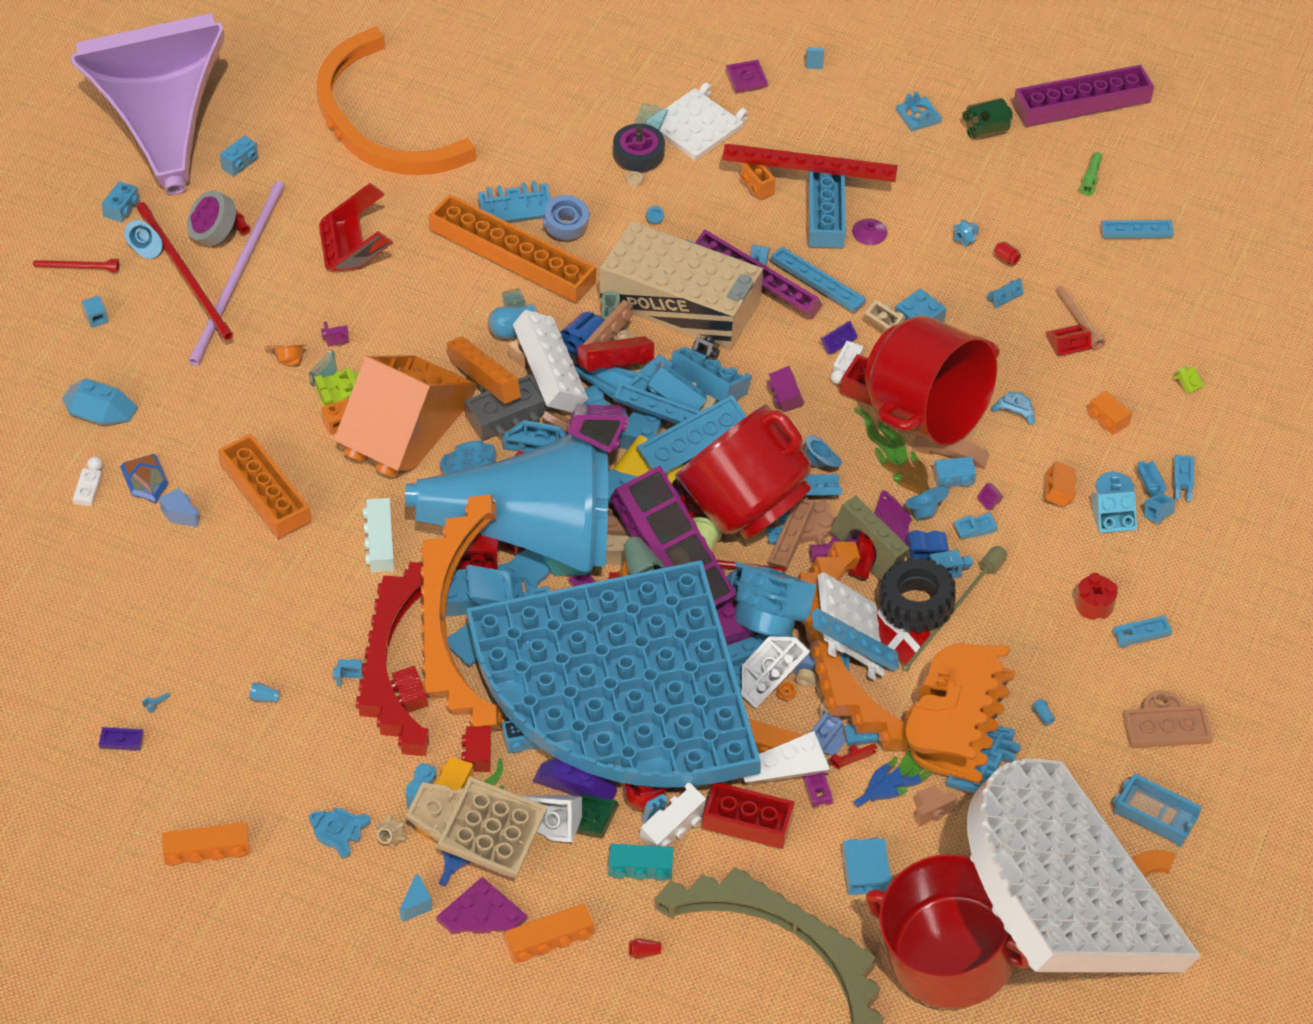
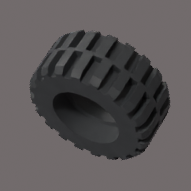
(917, 615)

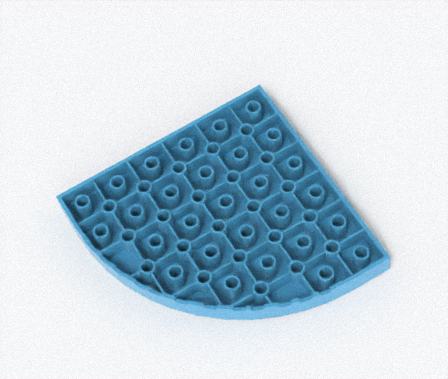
(621, 678)

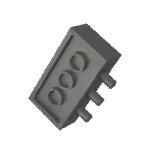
(493, 417)

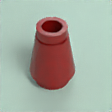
(644, 948)

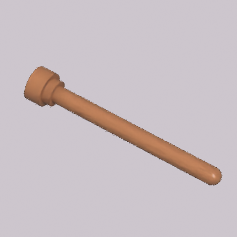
(1097, 339)

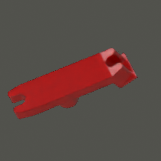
(854, 755)

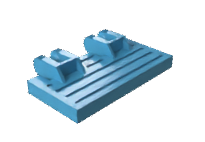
(516, 206)
(999, 752)

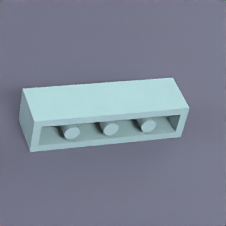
(379, 535)

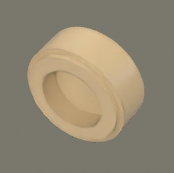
(634, 179)
(806, 677)

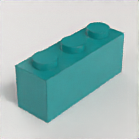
(641, 861)

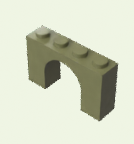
(857, 516)

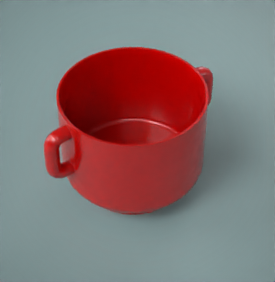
(931, 379)
(748, 474)
(944, 933)

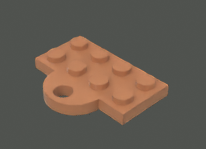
(1167, 723)

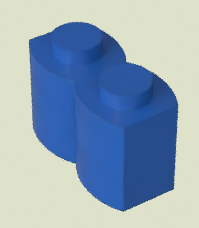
(924, 544)

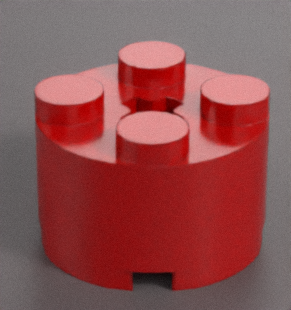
(1096, 596)

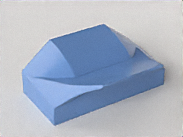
(830, 734)

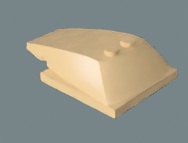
(478, 823)

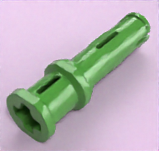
(1090, 178)

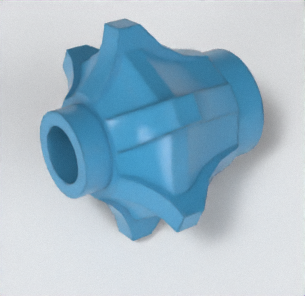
(966, 232)

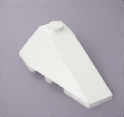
(561, 817)

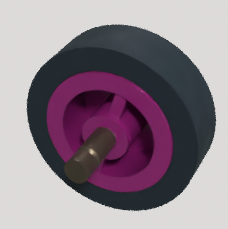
(638, 147)

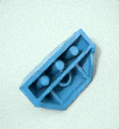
(98, 403)
(531, 435)

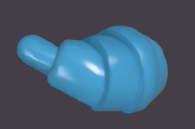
(1016, 403)

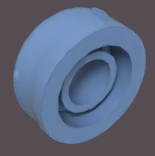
(566, 208)

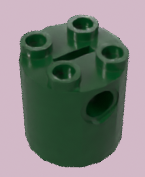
(987, 118)

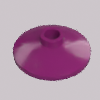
(869, 231)

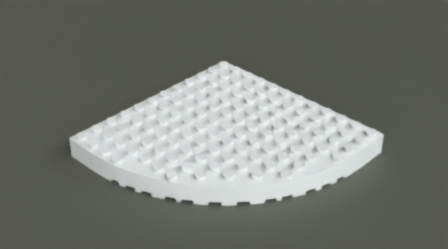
(1066, 878)

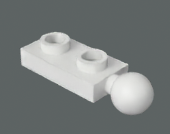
(844, 360)
(88, 483)

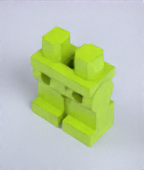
(335, 387)

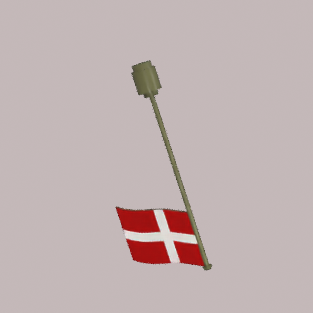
(912, 644)

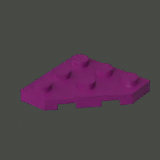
(481, 911)

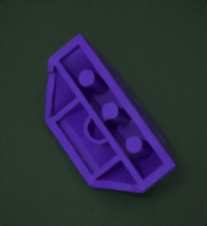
(572, 780)

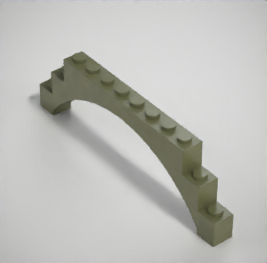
(747, 896)

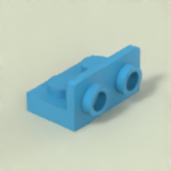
(824, 484)

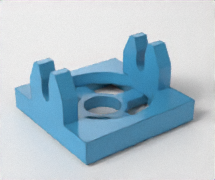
(918, 123)

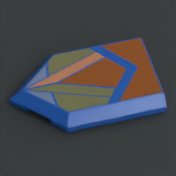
(145, 477)

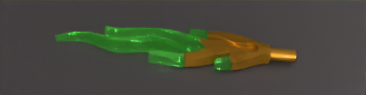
(897, 460)

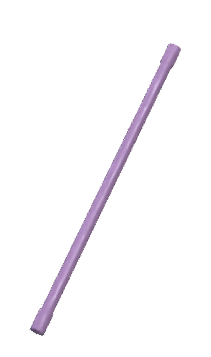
(275, 193)

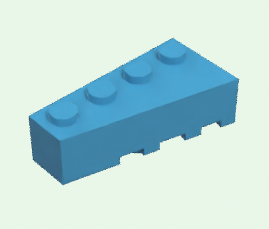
(710, 375)
(640, 424)

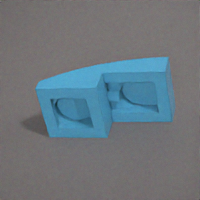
(974, 527)

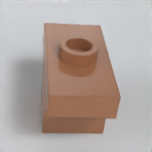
(933, 804)

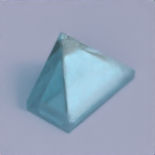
(325, 367)

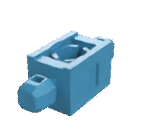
(952, 562)

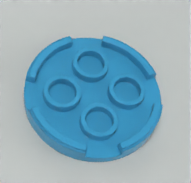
(468, 456)

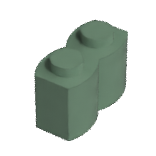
(610, 301)

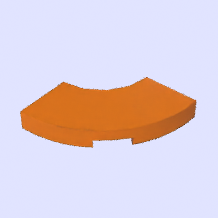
(1154, 861)

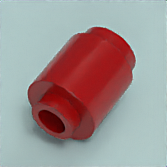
(1007, 253)

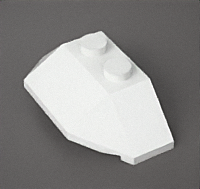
(770, 667)

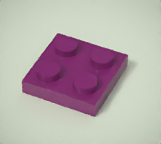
(746, 76)

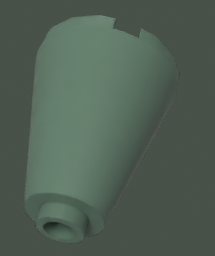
(640, 557)

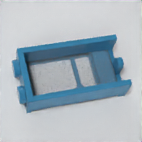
(1157, 809)

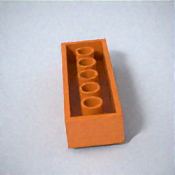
(264, 485)

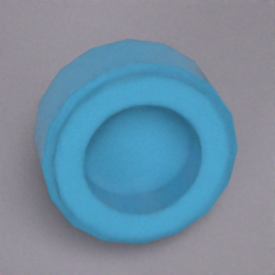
(654, 214)

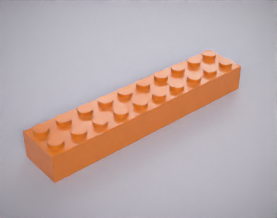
(512, 248)

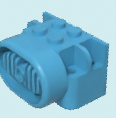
(771, 600)

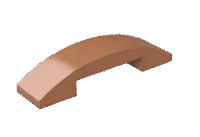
(959, 449)

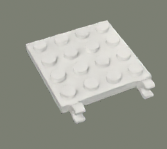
(699, 124)
(853, 610)

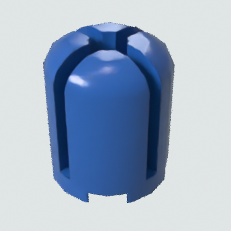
(580, 330)

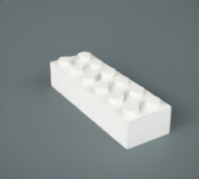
(550, 361)

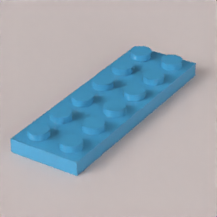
(687, 439)

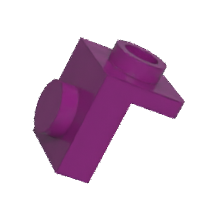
(335, 335)

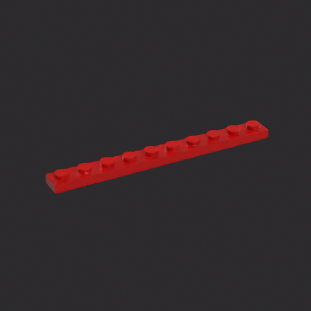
(810, 162)

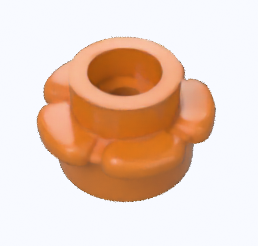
(789, 687)

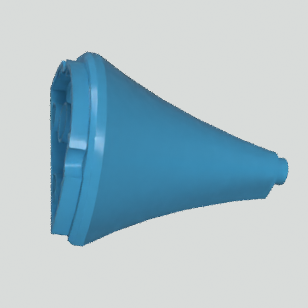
(544, 499)

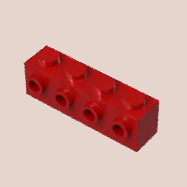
(616, 353)

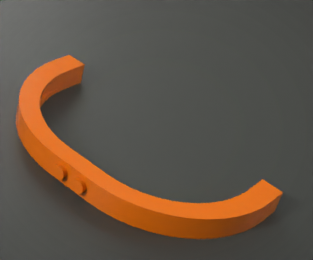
(384, 158)

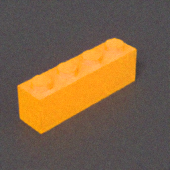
(453, 775)

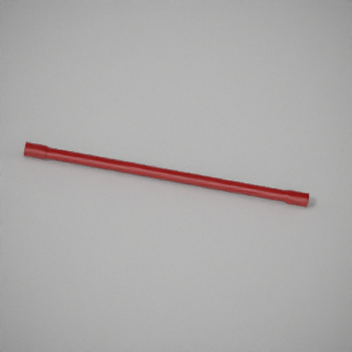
(221, 326)

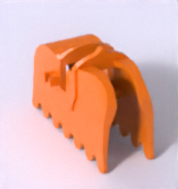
(957, 709)

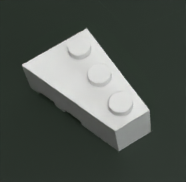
(675, 820)

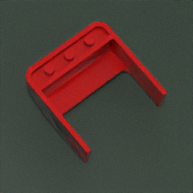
(342, 233)

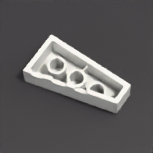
(792, 759)

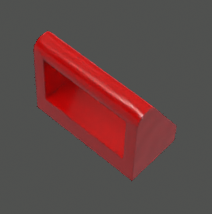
(1069, 339)

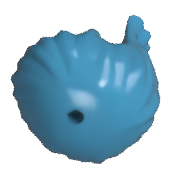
(502, 320)

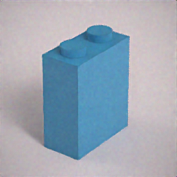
(866, 865)

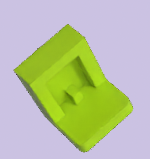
(1189, 379)

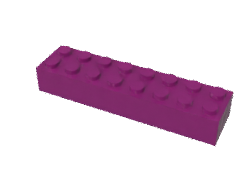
(1083, 95)

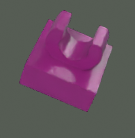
(990, 496)

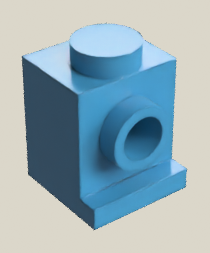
(1159, 507)

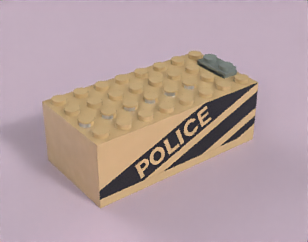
(682, 284)

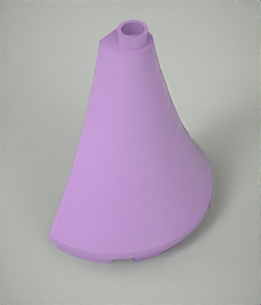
(156, 86)

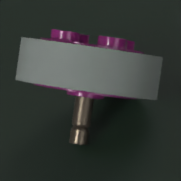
(211, 218)

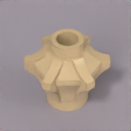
(390, 831)

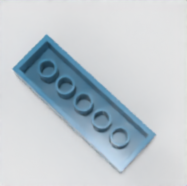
(826, 210)

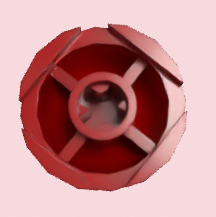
(639, 795)

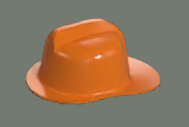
(288, 355)

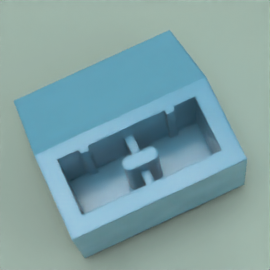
(1114, 510)

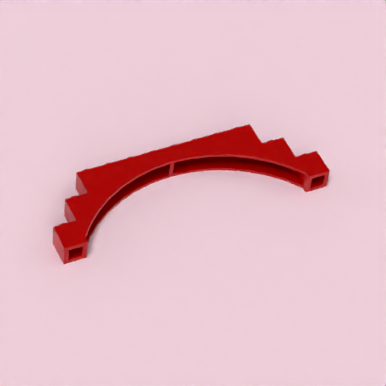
(377, 694)

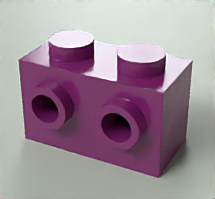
(786, 389)

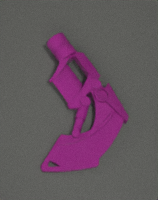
(888, 511)

